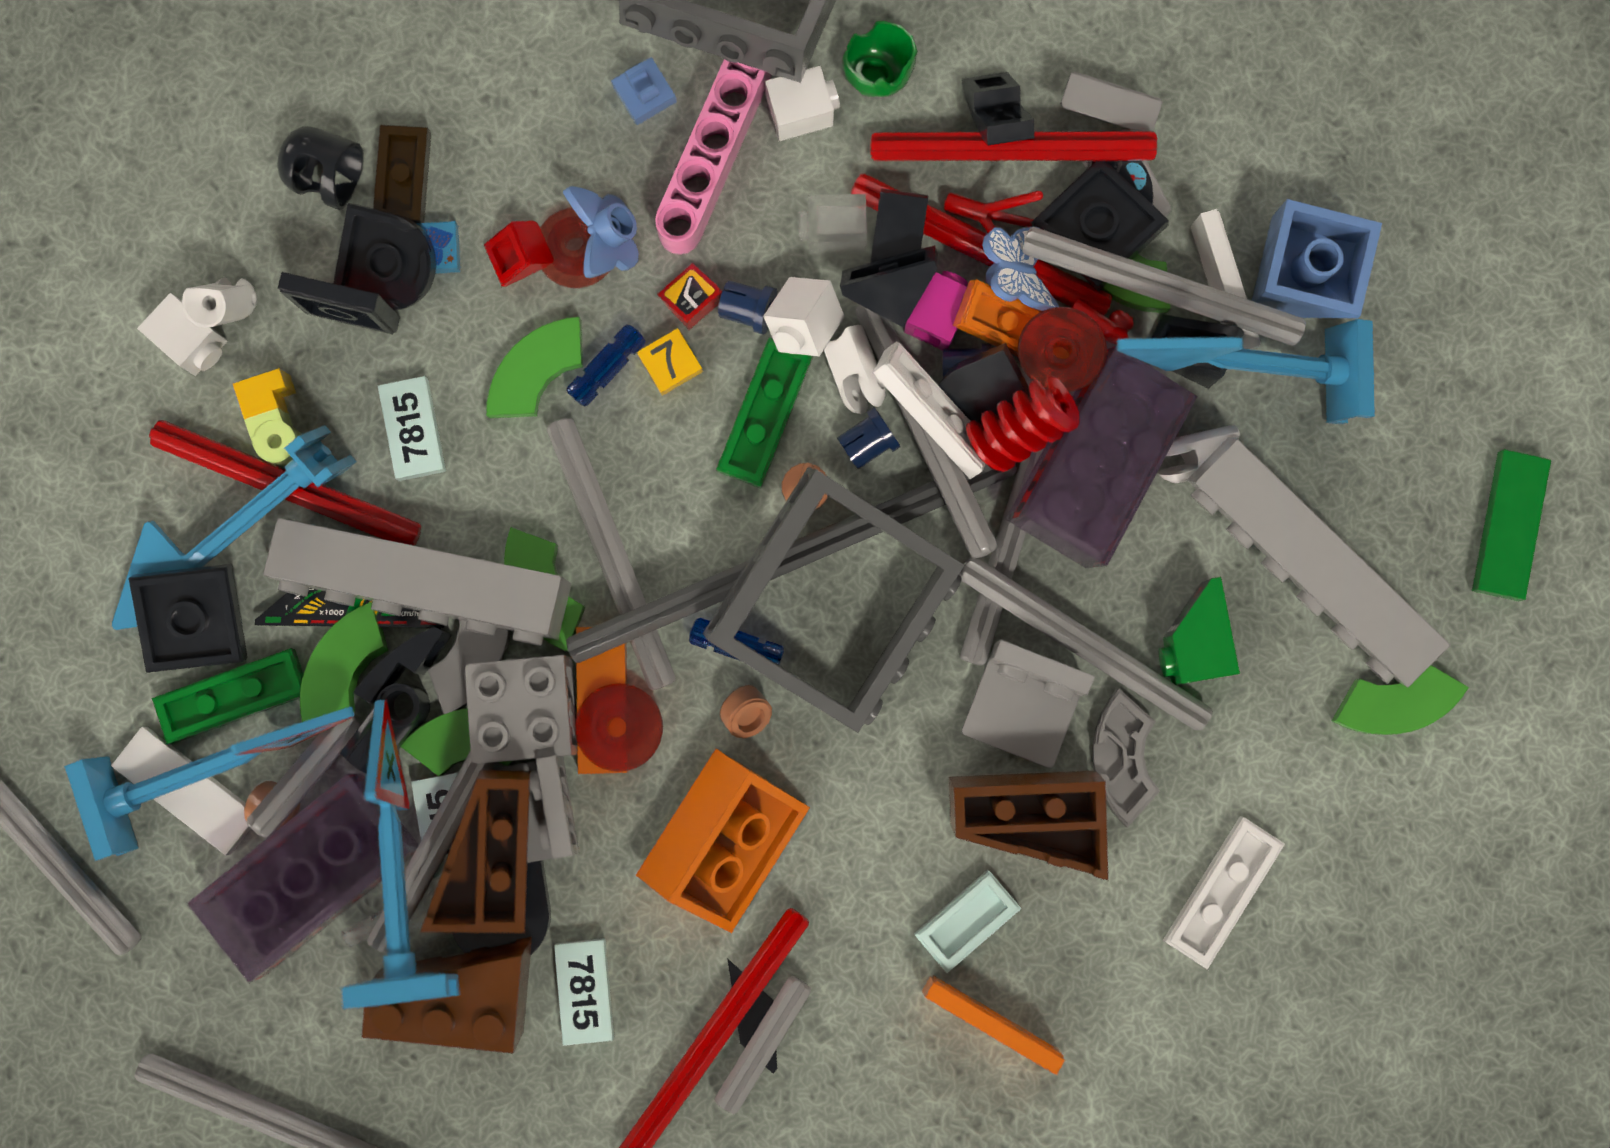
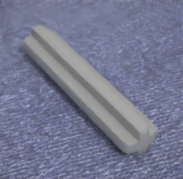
(300, 778)
(762, 1044)

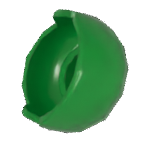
(880, 60)

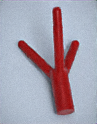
(991, 211)

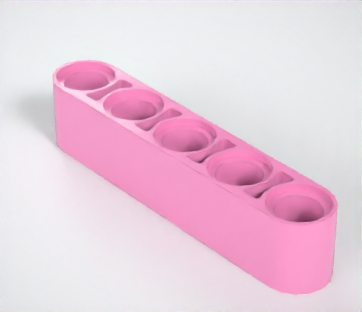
(710, 163)

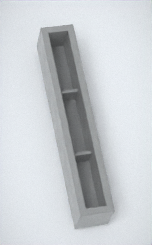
(1317, 562)
(417, 579)

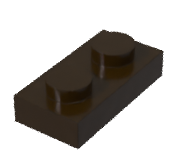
(402, 171)

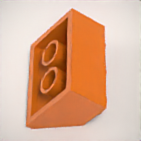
(722, 842)

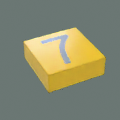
(669, 361)

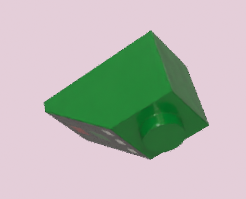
(1200, 638)

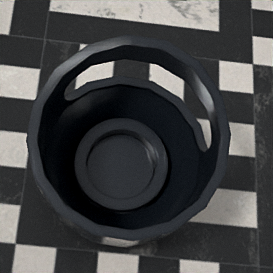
(309, 147)

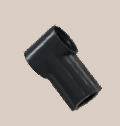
(358, 747)

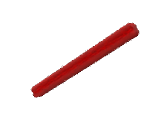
(1044, 147)
(970, 240)
(262, 473)
(717, 1031)

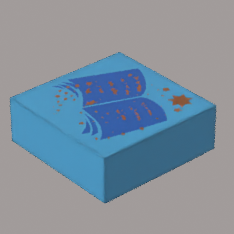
(445, 242)

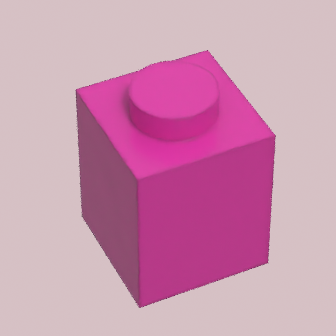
(937, 310)

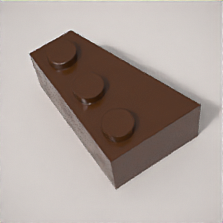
(1036, 815)
(487, 864)
(484, 1015)

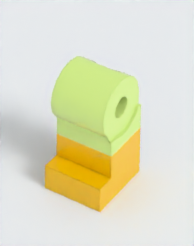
(267, 414)

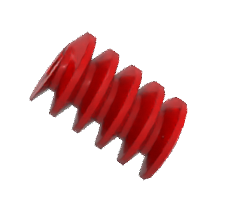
(1024, 429)

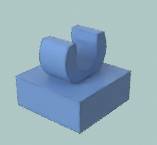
(643, 91)

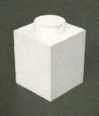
(801, 106)
(804, 316)
(180, 339)

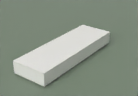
(1220, 263)
(928, 406)
(203, 806)
(1223, 892)

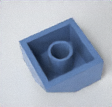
(1316, 262)

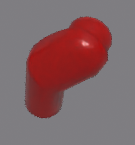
(1113, 328)

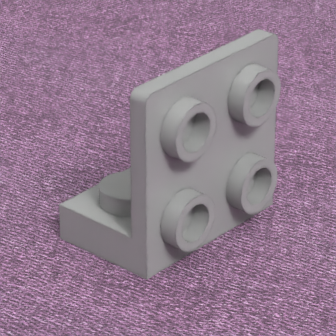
(1025, 703)
(521, 709)
(550, 809)

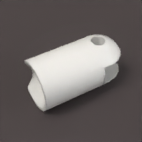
(219, 302)
(853, 369)
(1195, 451)

